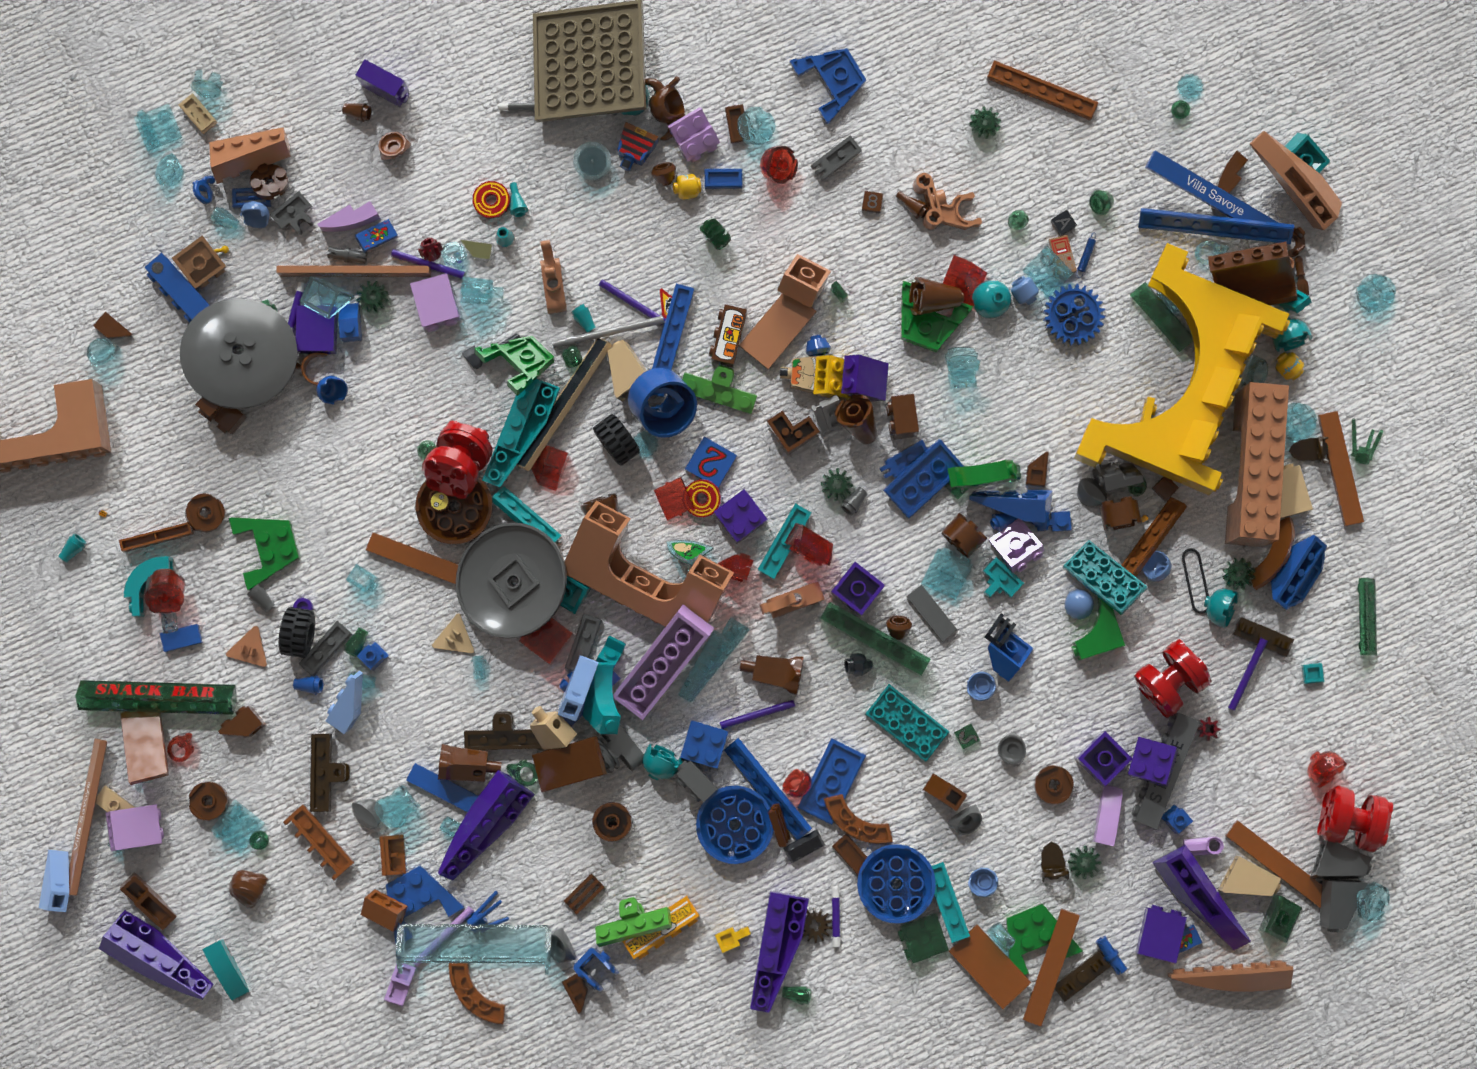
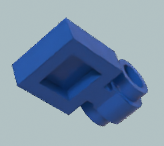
(1058, 521)

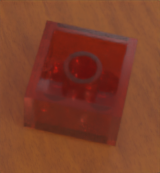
(548, 641)

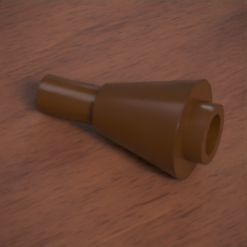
(915, 206)

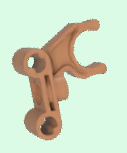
(939, 208)
(552, 271)
(786, 602)

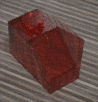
(550, 467)
(740, 565)

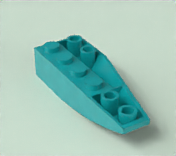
(523, 424)

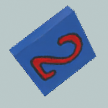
(711, 461)

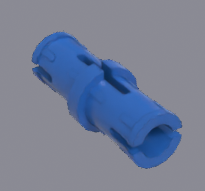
(1111, 955)

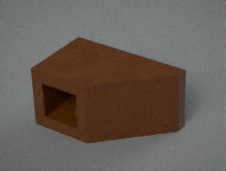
(244, 724)
(945, 792)

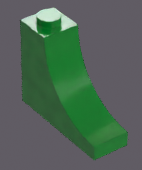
(982, 475)
(1102, 637)

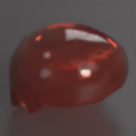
(797, 783)

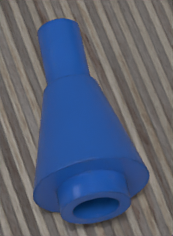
(1001, 521)

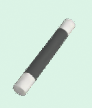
(516, 106)

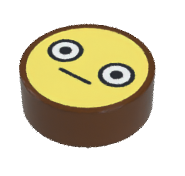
(439, 501)

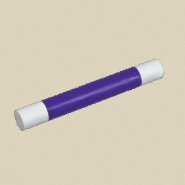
(299, 292)
(836, 917)

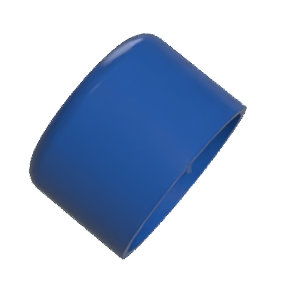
(670, 416)

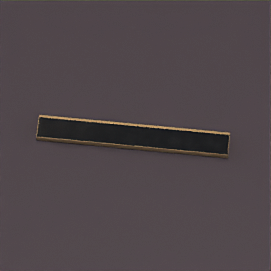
(566, 400)

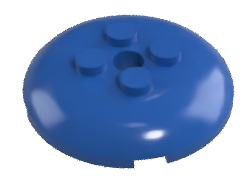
(739, 844)
(916, 883)

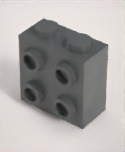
(692, 777)

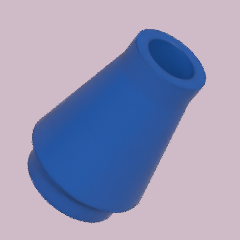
(309, 684)

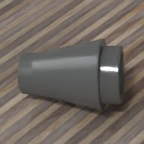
(853, 502)
(260, 597)

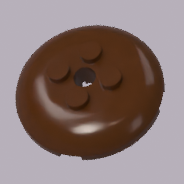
(455, 526)

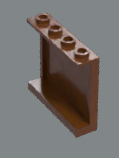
(1257, 272)

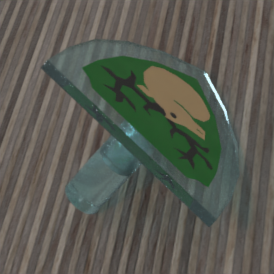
(687, 550)

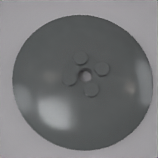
(244, 378)
(486, 574)

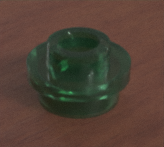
(1180, 104)
(262, 843)

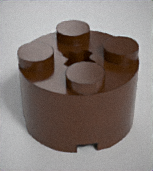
(1120, 514)
(963, 535)
(615, 832)

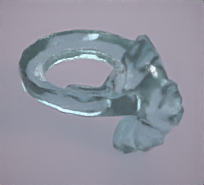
(1218, 249)
(458, 257)

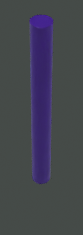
(432, 265)
(629, 300)
(1247, 674)
(757, 714)

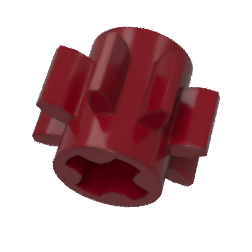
(430, 249)
(1213, 729)

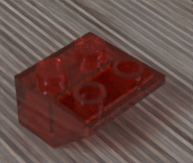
(810, 545)

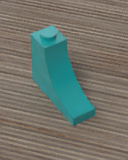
(599, 703)

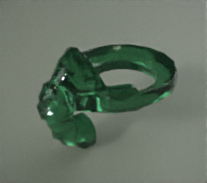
(514, 770)

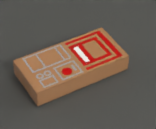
(1062, 248)

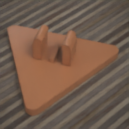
(249, 648)

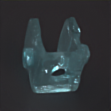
(962, 367)
(396, 807)

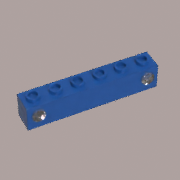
(176, 285)

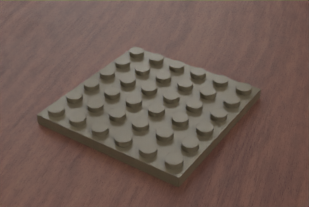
(589, 61)

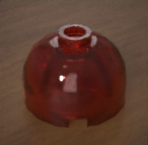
(778, 164)
(1324, 767)

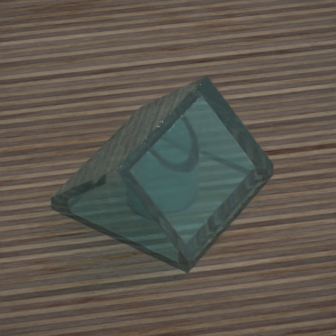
(325, 297)

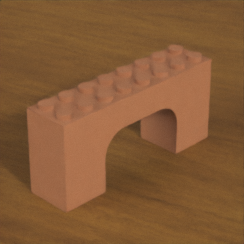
(1262, 420)
(77, 433)
(599, 564)

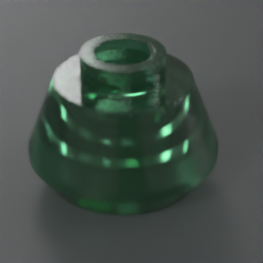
(1101, 202)

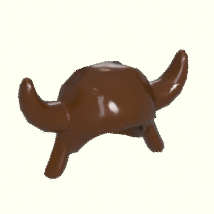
(665, 103)

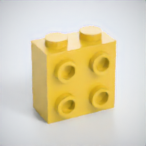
(829, 377)

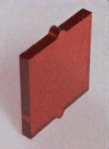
(674, 498)

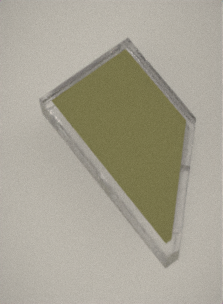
(478, 249)

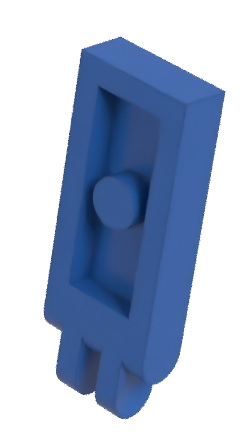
(903, 459)

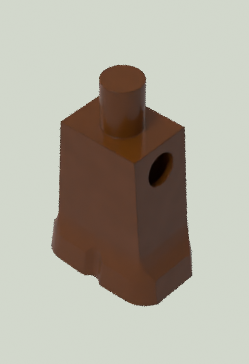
(776, 671)
(465, 764)

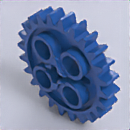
(1081, 329)

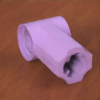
(1200, 846)

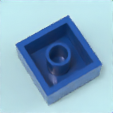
(704, 744)

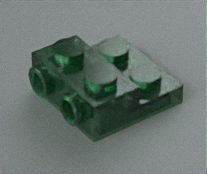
(922, 938)

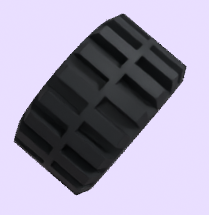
(616, 439)
(296, 632)

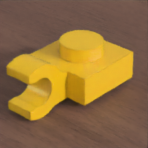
(729, 938)

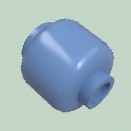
(1024, 290)

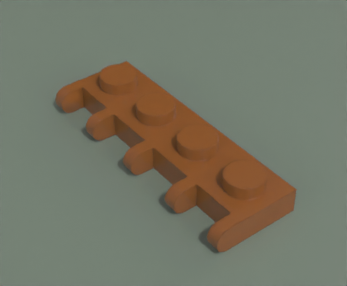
(320, 840)

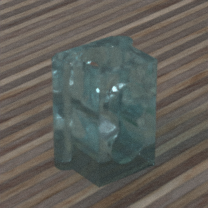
(173, 622)
(452, 822)

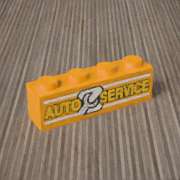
(681, 912)

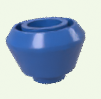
(817, 346)

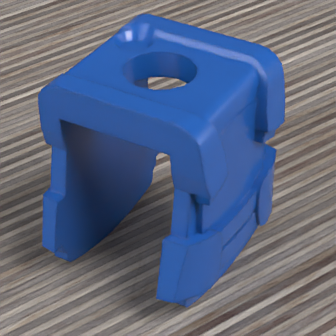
(585, 959)

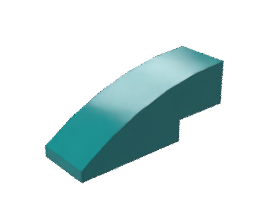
(226, 969)

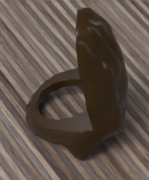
(1310, 449)
(1053, 862)

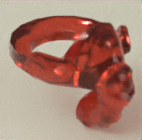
(184, 742)

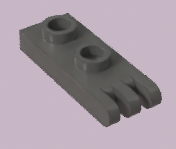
(836, 157)

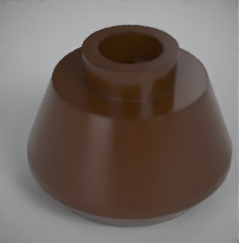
(664, 173)
(898, 626)

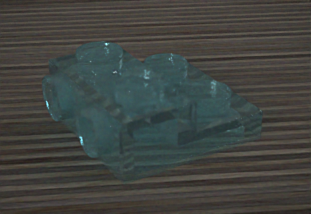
(947, 573)

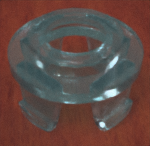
(212, 85)

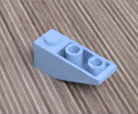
(577, 688)
(348, 707)
(55, 882)

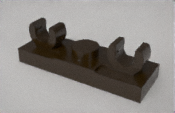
(1254, 632)
(1081, 976)

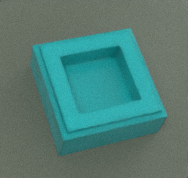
(1312, 673)

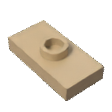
(197, 113)
(111, 801)

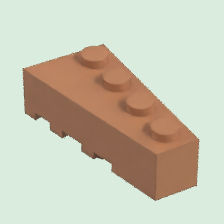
(247, 152)

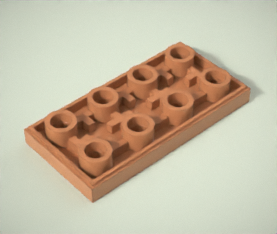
(776, 330)

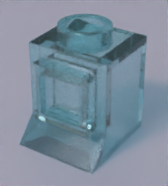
(363, 579)

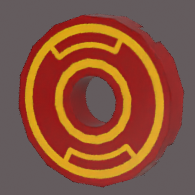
(485, 190)
(713, 497)

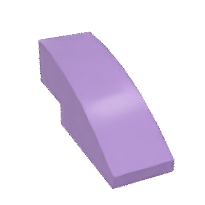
(350, 219)
(1108, 815)

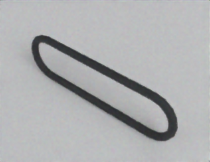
(1187, 578)

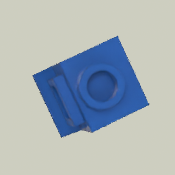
(372, 656)
(1176, 819)

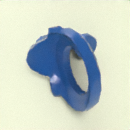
(203, 185)

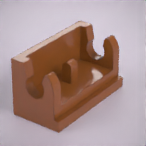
(392, 855)
(383, 910)

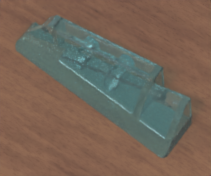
(712, 657)

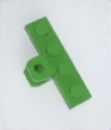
(719, 390)
(633, 923)

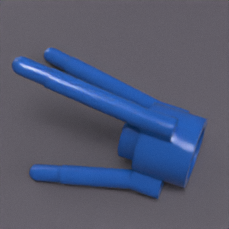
(479, 918)

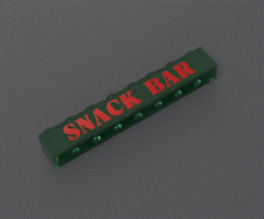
(156, 697)

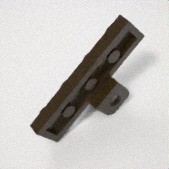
(501, 736)
(324, 772)

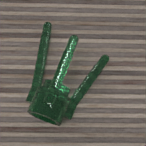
(1364, 454)

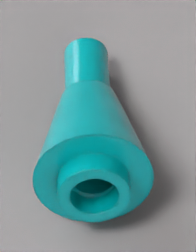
(517, 207)

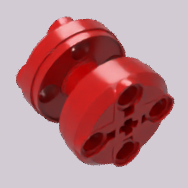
(457, 459)
(1182, 669)
(1369, 821)

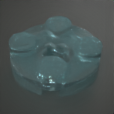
(746, 129)
(1386, 295)
(1308, 422)
(1372, 901)

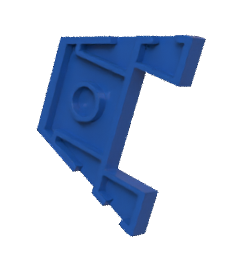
(838, 73)
(418, 890)

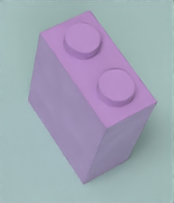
(435, 302)
(134, 827)

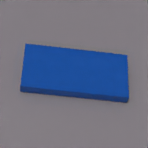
(922, 478)
(832, 777)

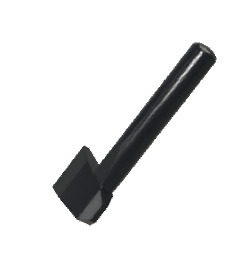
(474, 361)

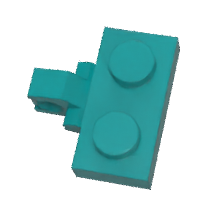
(1001, 579)

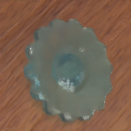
(1190, 86)
(647, 443)

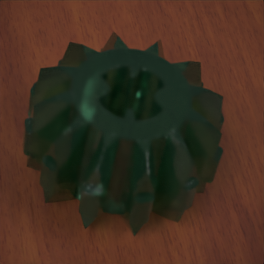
(979, 117)
(715, 233)
(376, 290)
(843, 486)
(1246, 575)
(1090, 864)

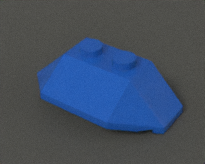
(1299, 573)

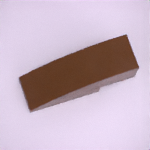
(1228, 178)
(148, 901)

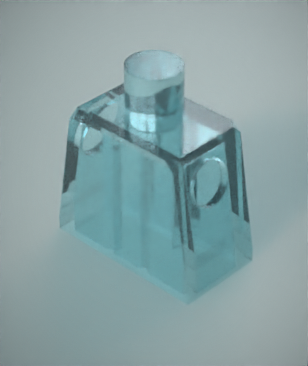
(471, 292)

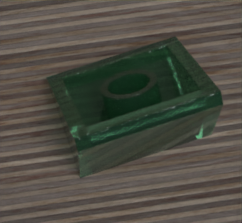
(1280, 918)

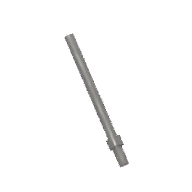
(571, 340)

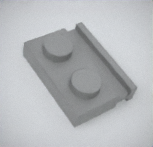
(825, 414)

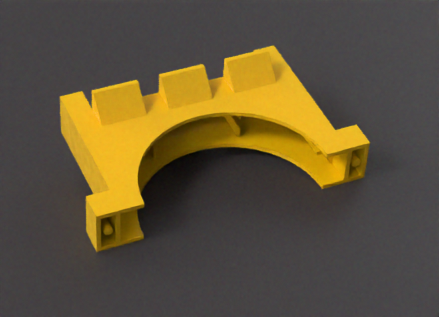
(1223, 338)

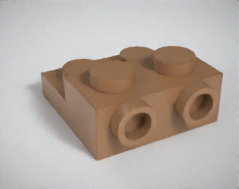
(199, 263)

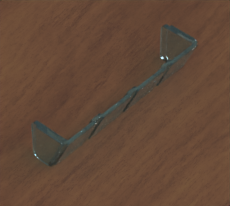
(473, 944)

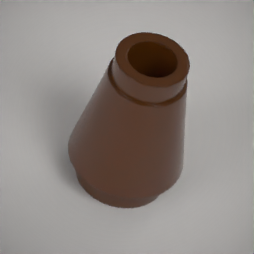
(358, 111)

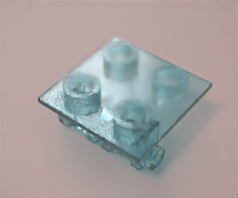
(157, 127)
(1048, 271)
(237, 826)

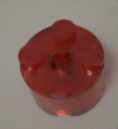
(164, 591)

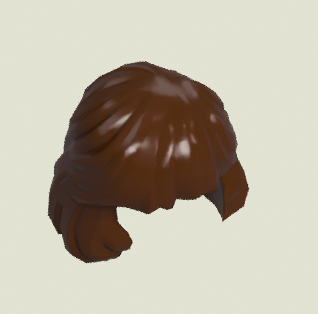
(247, 887)

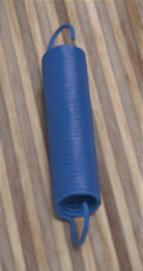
(1086, 254)

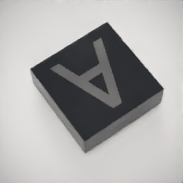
(1063, 223)

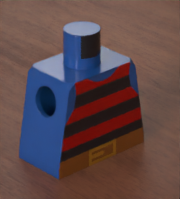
(635, 146)

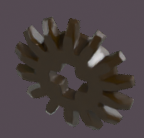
(821, 929)

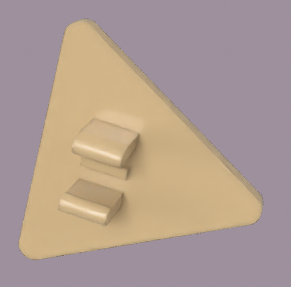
(454, 637)

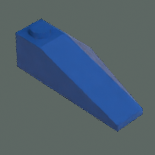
(1029, 506)

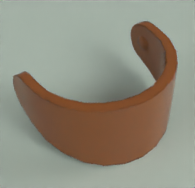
(307, 359)

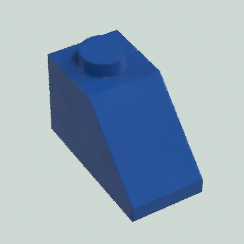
(350, 323)

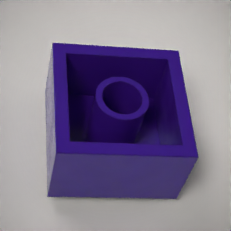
(740, 516)
(857, 589)
(1103, 758)
(1153, 761)

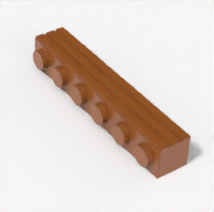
(155, 537)

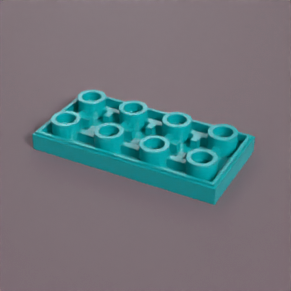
(1105, 577)
(907, 723)

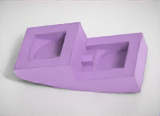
(400, 985)

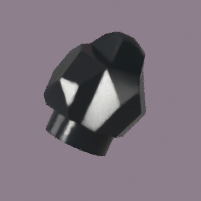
(857, 664)

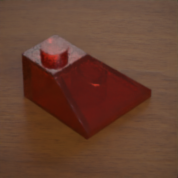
(965, 276)

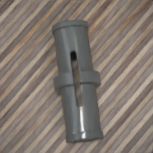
(347, 254)

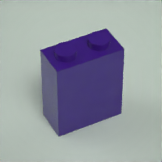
(382, 83)
(315, 332)
(865, 377)
(1161, 934)

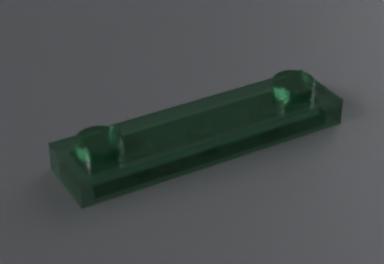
(1162, 316)
(1367, 616)

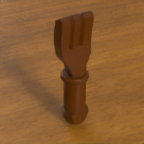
(1302, 283)

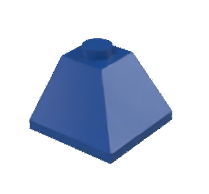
(1010, 656)

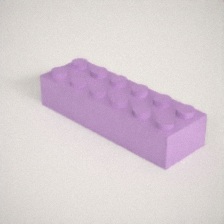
(663, 662)

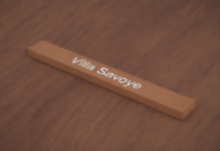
(353, 271)
(86, 814)

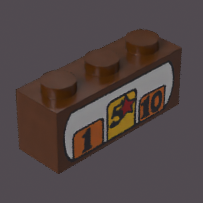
(728, 335)

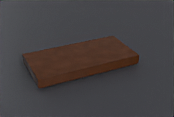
(569, 764)

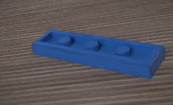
(443, 789)

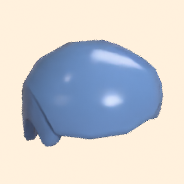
(255, 214)
(1157, 567)
(1079, 604)
(981, 686)
(983, 882)

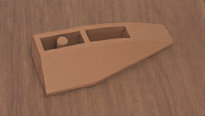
(1300, 181)
(1239, 978)

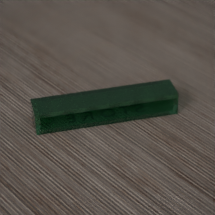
(874, 639)

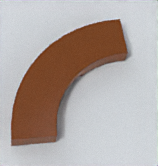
(1277, 556)
(855, 826)
(471, 997)

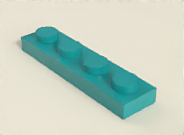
(522, 513)
(779, 550)
(949, 905)

